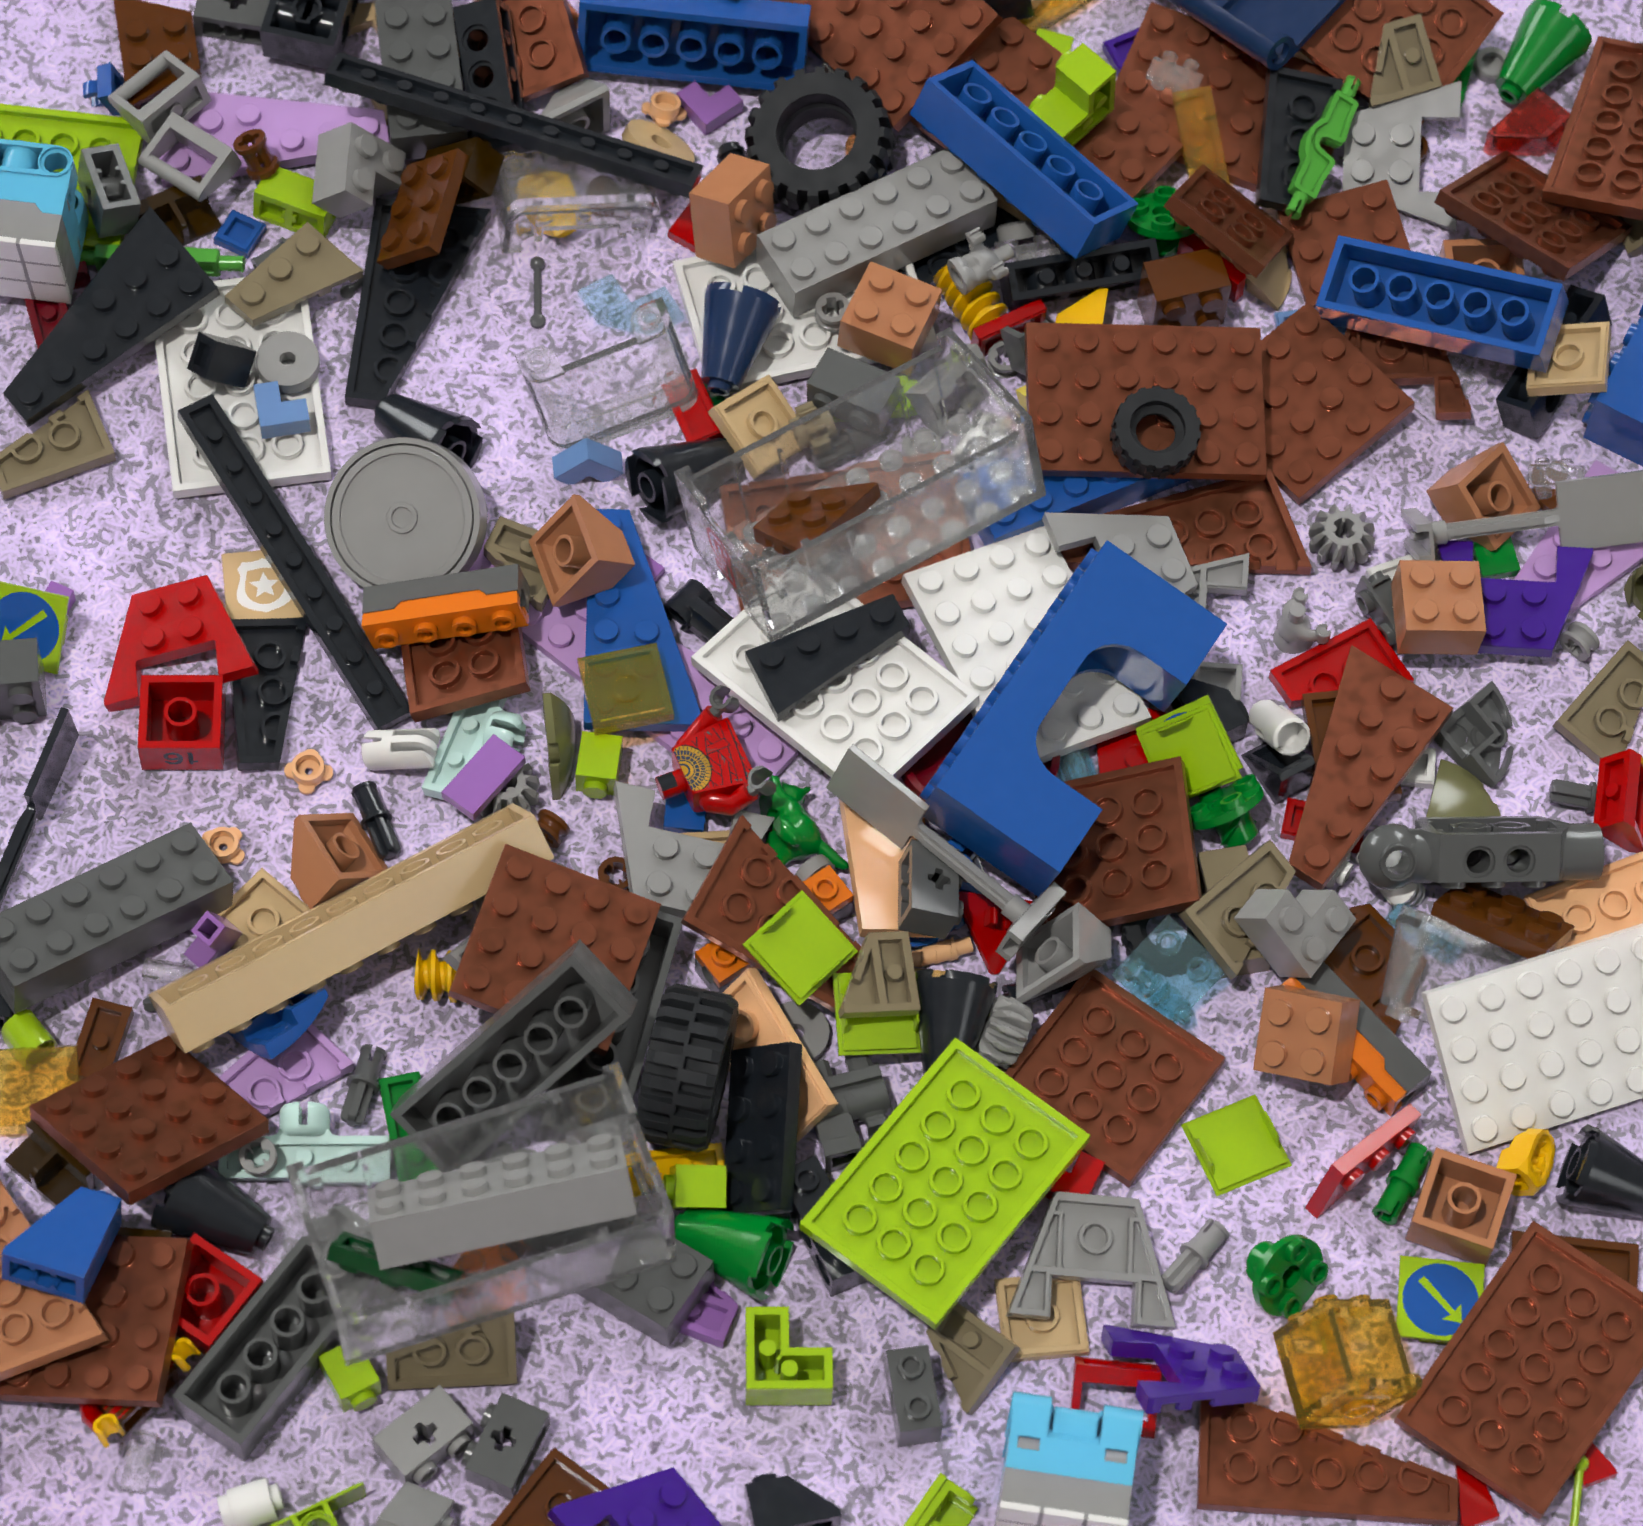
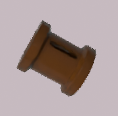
(254, 169)

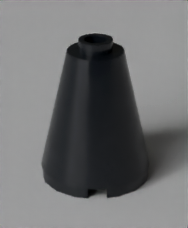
(411, 418)
(653, 468)
(951, 1008)
(1602, 1175)
(215, 1211)

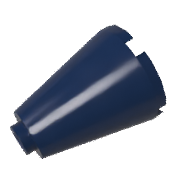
(734, 334)

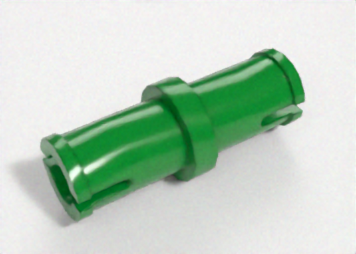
(1402, 1183)

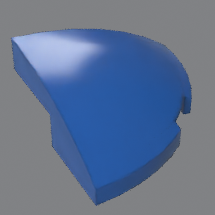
(277, 1031)

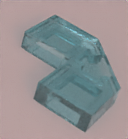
(613, 308)

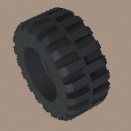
(813, 98)
(687, 1067)

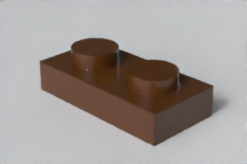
(102, 1035)

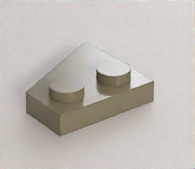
(1403, 62)
(510, 545)
(882, 978)
(971, 1354)

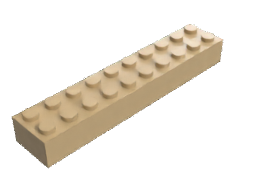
(342, 931)

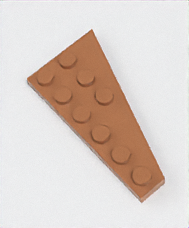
(32, 1322)

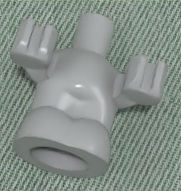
(979, 264)
(1293, 627)

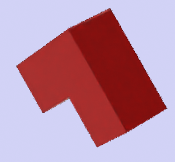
(1082, 1177)

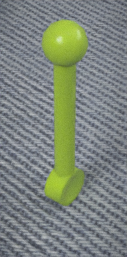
(1577, 1490)

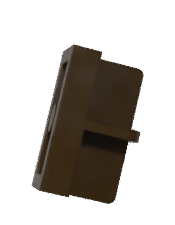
(182, 213)
(48, 1166)

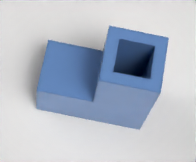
(279, 417)
(585, 460)

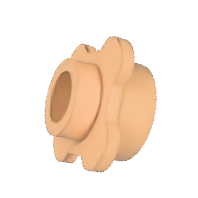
(664, 108)
(308, 760)
(228, 837)

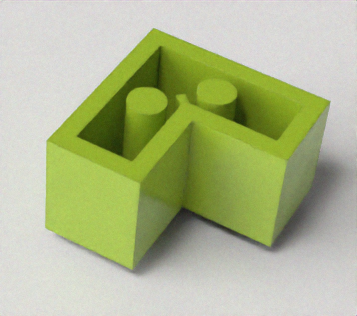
(1080, 95)
(780, 1372)

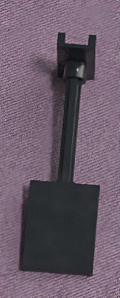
(39, 793)

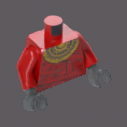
(713, 765)

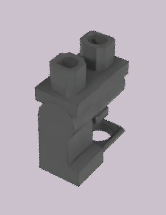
(860, 1098)

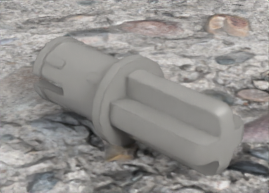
(1195, 1255)

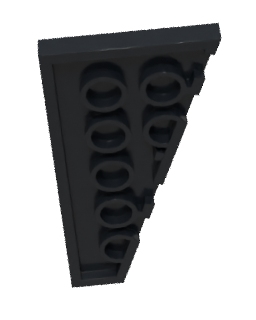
(403, 303)
(126, 306)

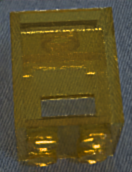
(1345, 1362)

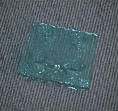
(1169, 971)

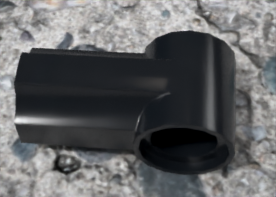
(696, 610)

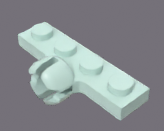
(466, 735)
(298, 1143)

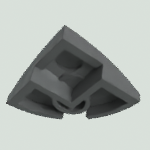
(1484, 725)

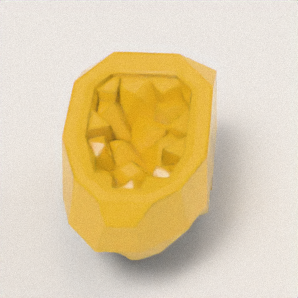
(1530, 1158)

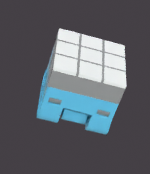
(38, 221)
(1067, 1464)

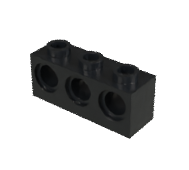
(809, 1187)

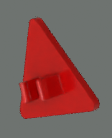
(986, 927)

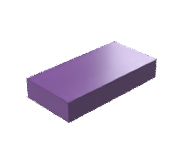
(483, 777)

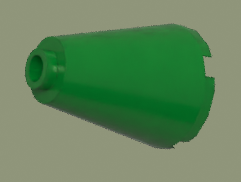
(1541, 50)
(744, 1246)

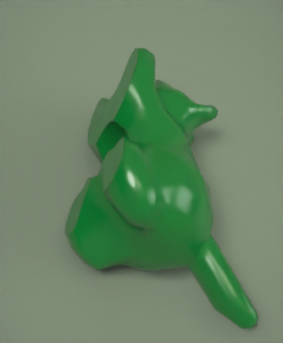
(794, 831)

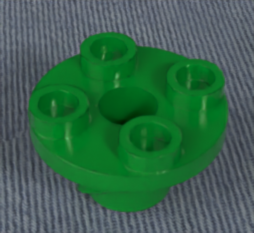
(1155, 221)
(1229, 811)
(1285, 1273)

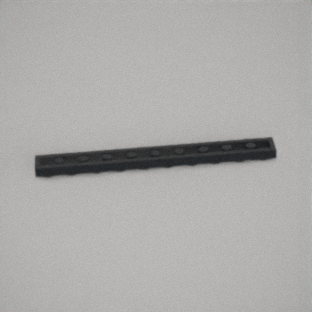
(513, 125)
(294, 564)

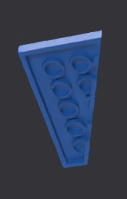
(634, 617)

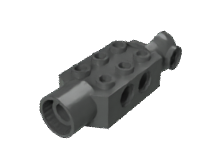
(1483, 851)

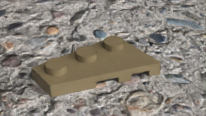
(292, 273)
(59, 449)
(1608, 708)
(1214, 914)
(462, 1358)

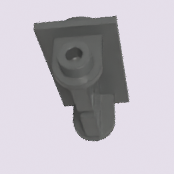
(1375, 599)

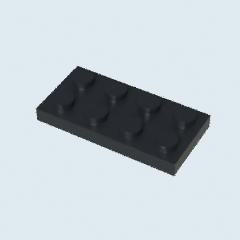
(762, 1128)

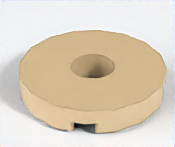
(657, 138)

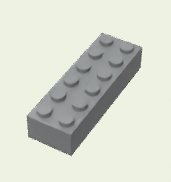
(882, 222)
(500, 1201)

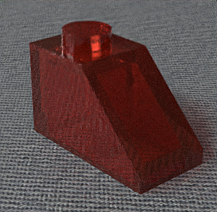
(1529, 127)

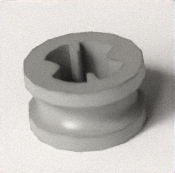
(826, 301)
(1001, 371)
(1579, 640)
(249, 1166)

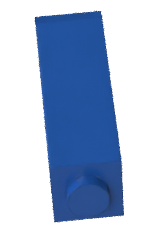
(65, 1245)

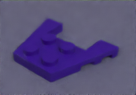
(1524, 614)
(1191, 1367)
(646, 1501)

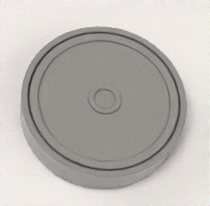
(404, 513)

